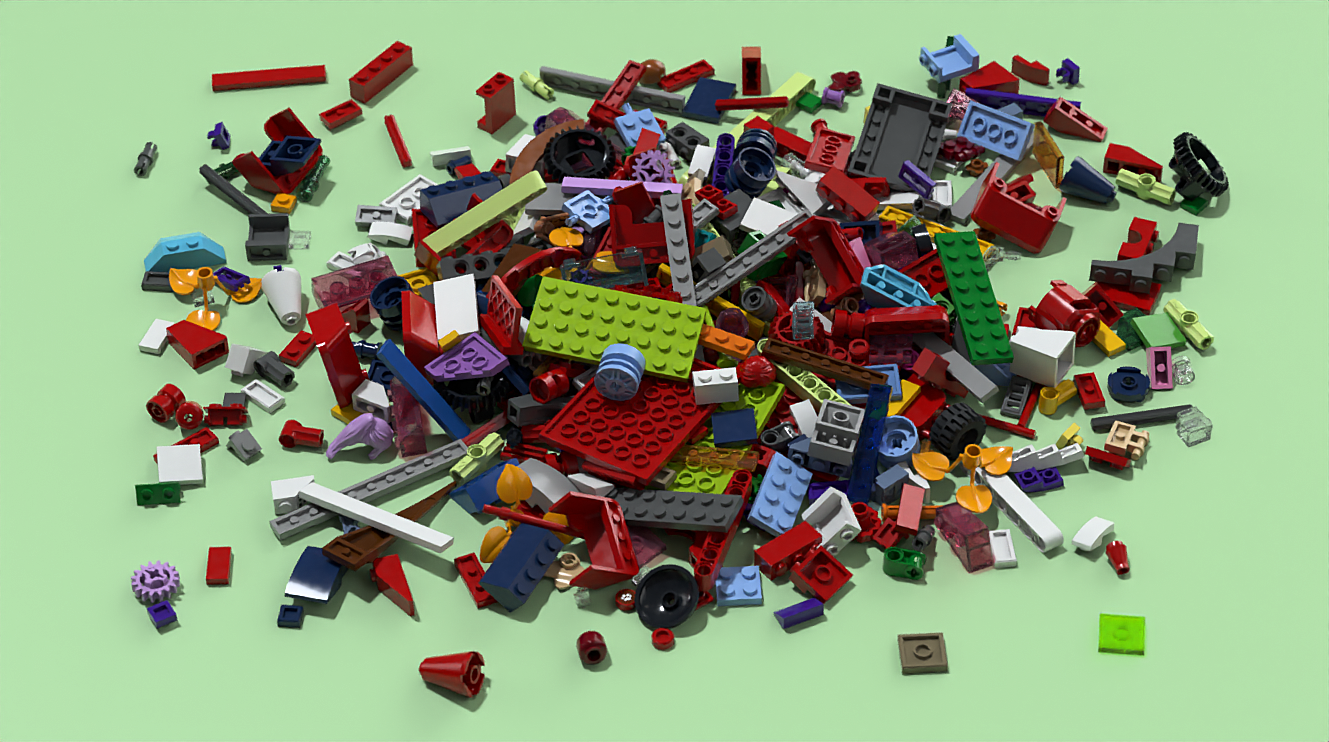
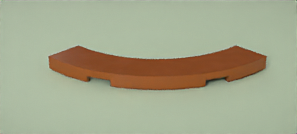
(535, 148)

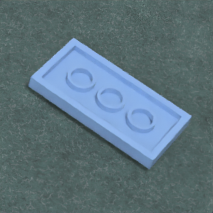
(996, 130)
(780, 495)

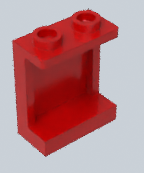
(499, 102)

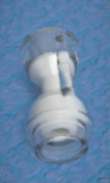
(795, 164)

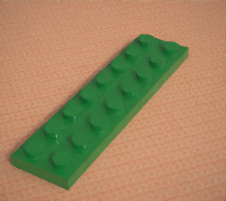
(973, 298)

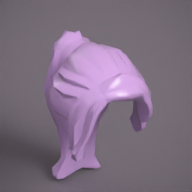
(364, 430)

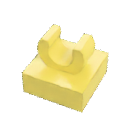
(1069, 437)

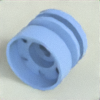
(619, 372)
(898, 442)

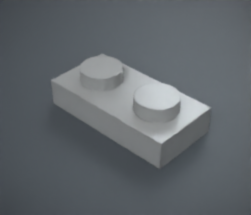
(367, 214)

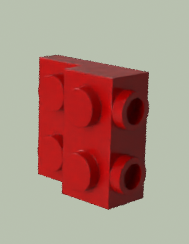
(819, 574)

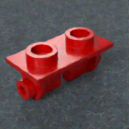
(217, 413)

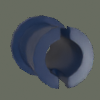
(459, 162)

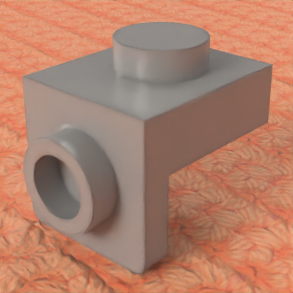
(244, 444)

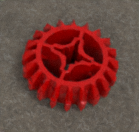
(781, 330)

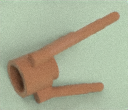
(544, 227)

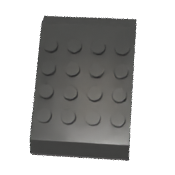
(898, 130)

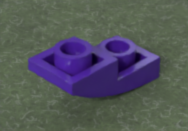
(1043, 480)

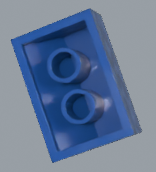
(481, 489)

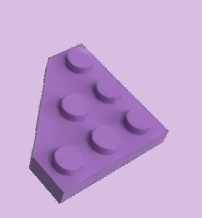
(467, 360)

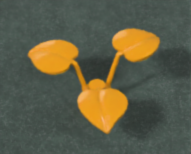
(565, 238)
(187, 280)
(511, 487)
(977, 498)

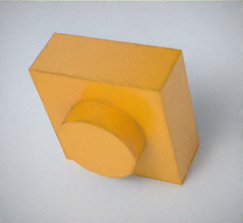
(283, 203)

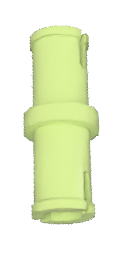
(536, 84)

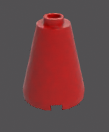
(455, 672)

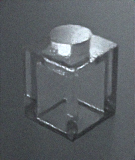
(1194, 429)

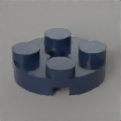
(1120, 391)

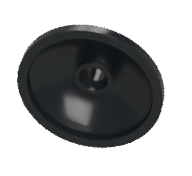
(661, 587)

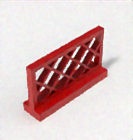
(503, 319)

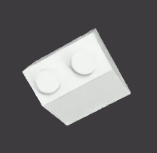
(715, 386)

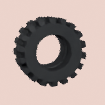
(956, 429)

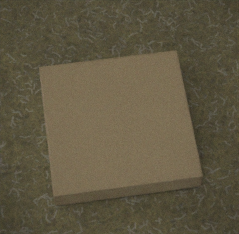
(922, 653)

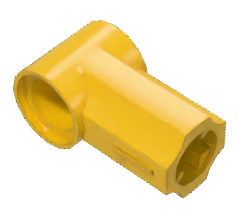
(1052, 397)

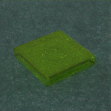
(1121, 634)

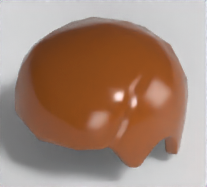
(654, 71)

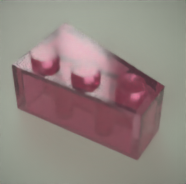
(965, 535)

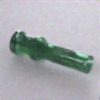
(321, 165)

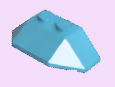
(184, 252)
(889, 288)

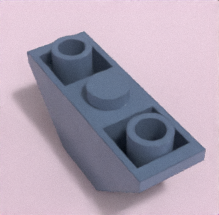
(798, 454)

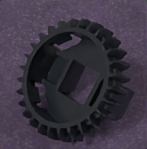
(570, 151)
(1193, 177)
(479, 406)

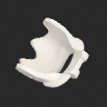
(365, 253)

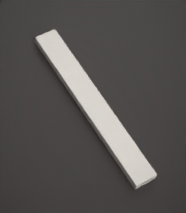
(376, 517)

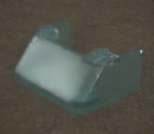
(607, 270)

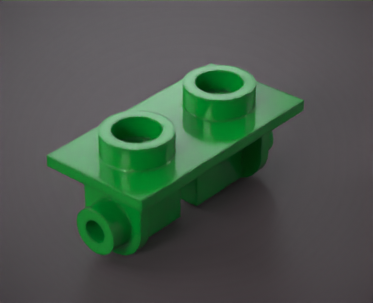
(158, 493)

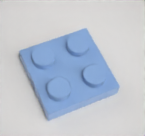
(738, 586)

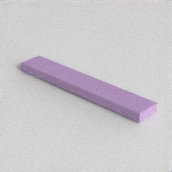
(607, 186)

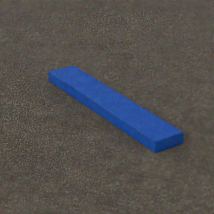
(422, 391)

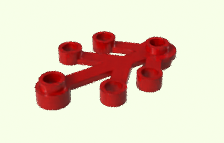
(649, 291)

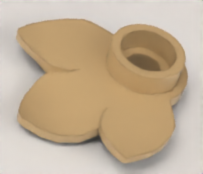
(564, 570)

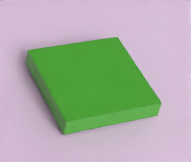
(1158, 331)

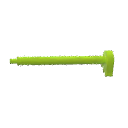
(724, 360)

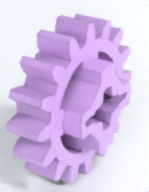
(656, 164)
(155, 581)

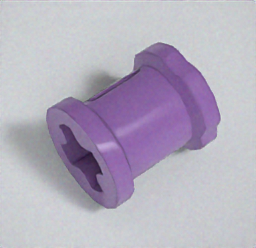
(833, 97)

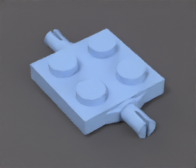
(633, 122)
(588, 211)

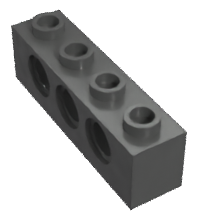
(467, 262)

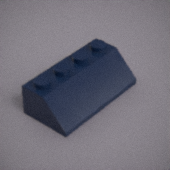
(450, 200)
(520, 565)

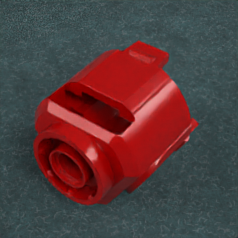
(1067, 310)

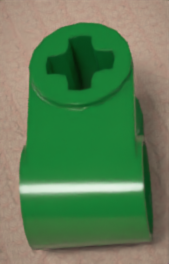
(902, 562)

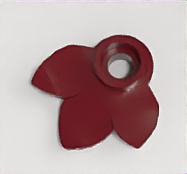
(850, 81)

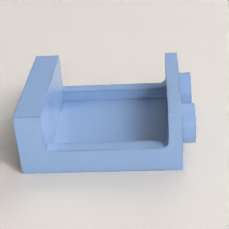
(950, 61)

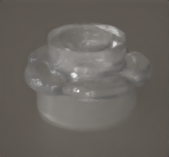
(582, 597)

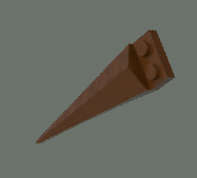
(368, 543)

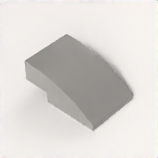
(836, 432)
(547, 484)

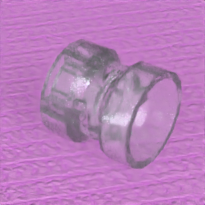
(1182, 370)

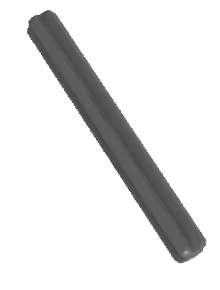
(231, 191)
(1139, 417)

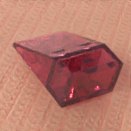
(892, 249)

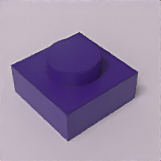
(162, 614)

